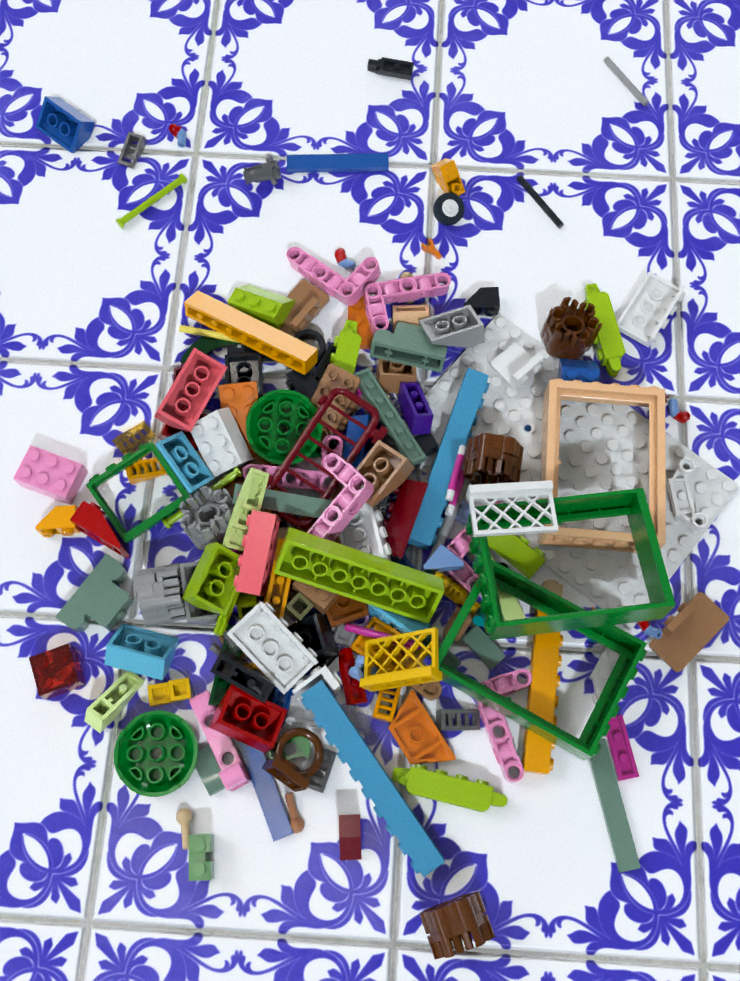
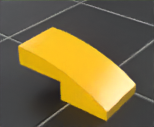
(169, 692)

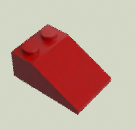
(93, 523)

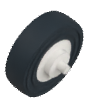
(448, 209)

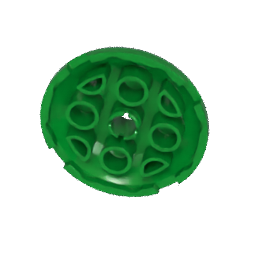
(275, 409)
(135, 751)

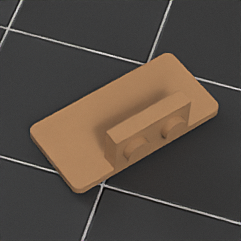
(308, 304)
(332, 378)
(688, 631)

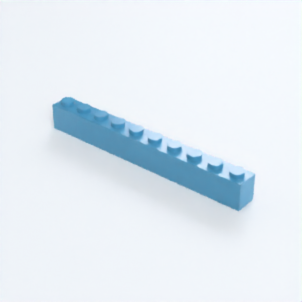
(456, 433)
(374, 779)

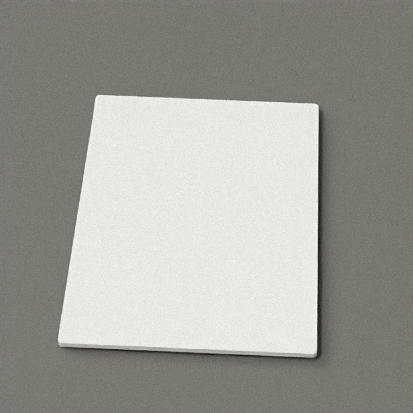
(598, 452)

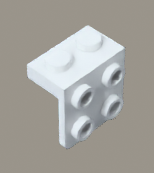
(517, 365)
(318, 674)

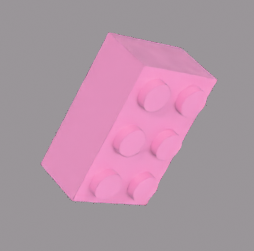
(50, 474)

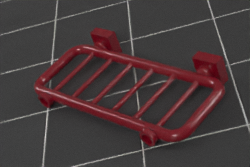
(325, 402)

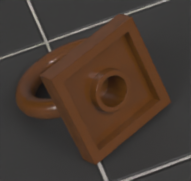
(288, 772)

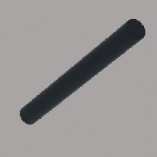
(549, 212)

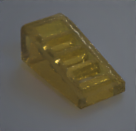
(132, 447)

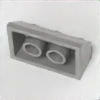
(194, 614)

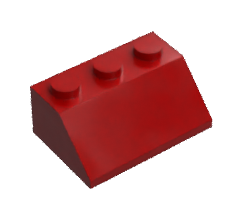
(248, 719)

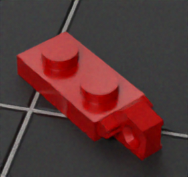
(353, 692)

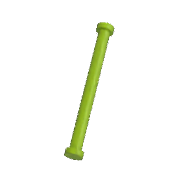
(153, 199)
(219, 485)

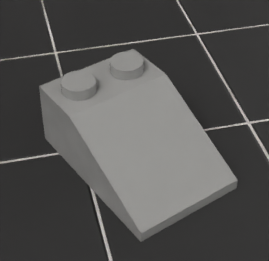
(455, 328)

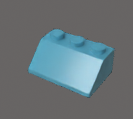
(185, 462)
(399, 622)
(141, 651)

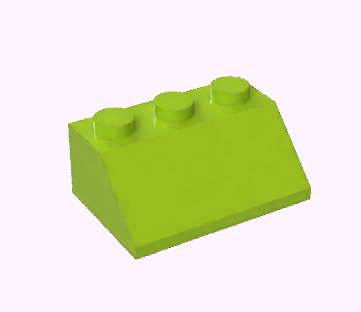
(261, 304)
(518, 553)
(213, 580)

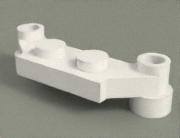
(682, 498)
(602, 671)

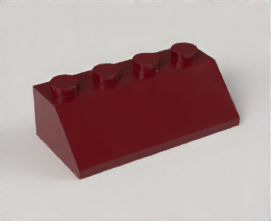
(403, 516)

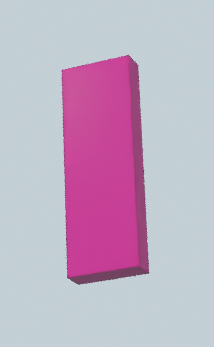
(621, 750)

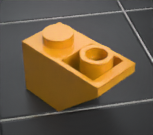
(448, 176)
(58, 522)

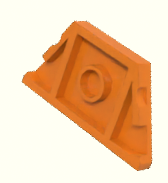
(418, 734)

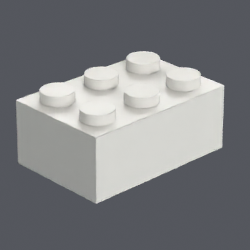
(220, 442)

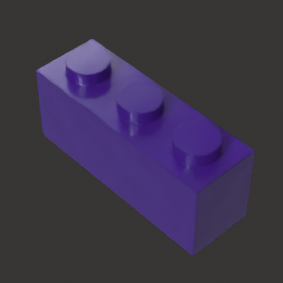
(415, 408)

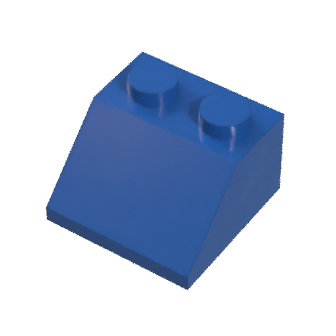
(576, 369)

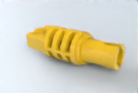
(455, 592)

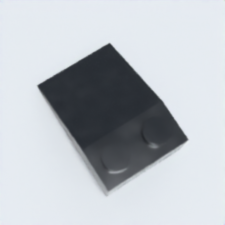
(245, 368)
(317, 635)

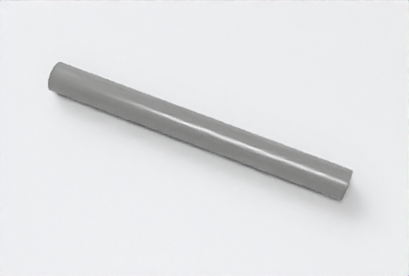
(624, 79)

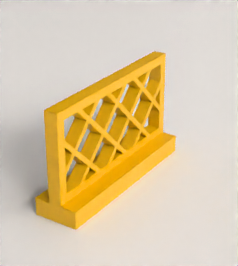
(399, 677)

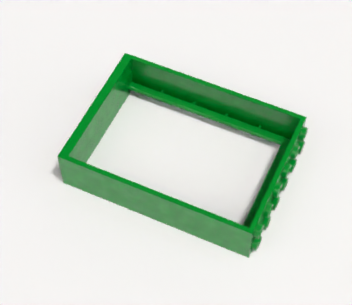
(576, 508)
(628, 646)

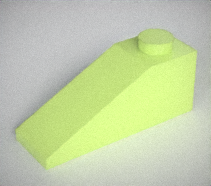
(112, 701)

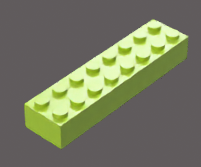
(359, 575)

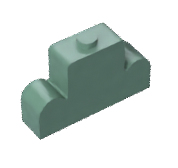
(408, 347)
(98, 598)

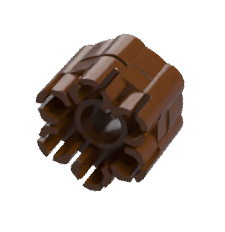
(570, 330)
(493, 456)
(457, 920)

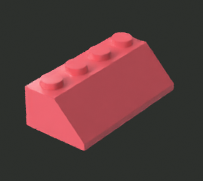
(190, 391)
(257, 553)

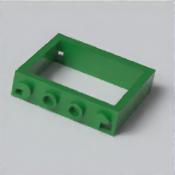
(114, 469)

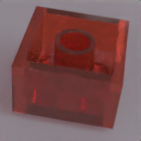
(57, 671)

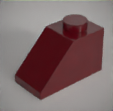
(350, 837)

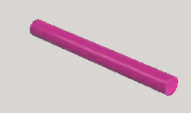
(374, 634)

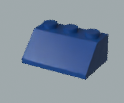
(64, 123)
(354, 433)

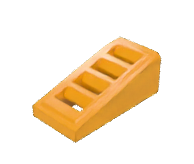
(133, 479)
(385, 717)

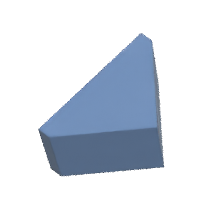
(442, 561)

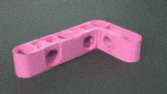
(332, 282)
(394, 291)
(315, 477)
(346, 503)
(460, 547)
(503, 747)
(232, 775)

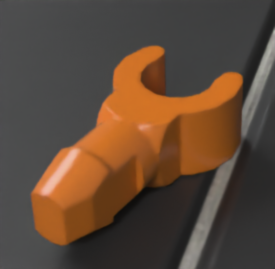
(431, 249)

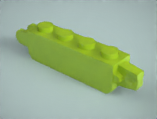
(608, 341)
(347, 347)
(448, 789)

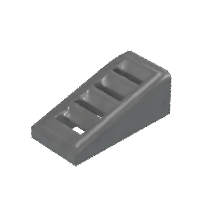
(132, 137)
(441, 719)
(320, 788)

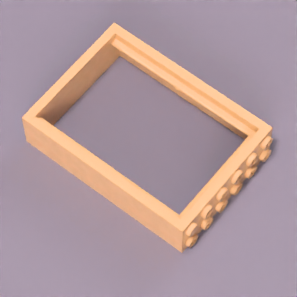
(607, 394)

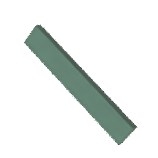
(390, 417)
(290, 503)
(613, 810)

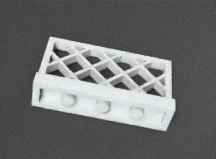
(509, 492)

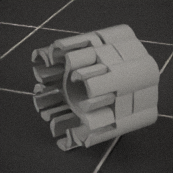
(207, 519)
(160, 594)

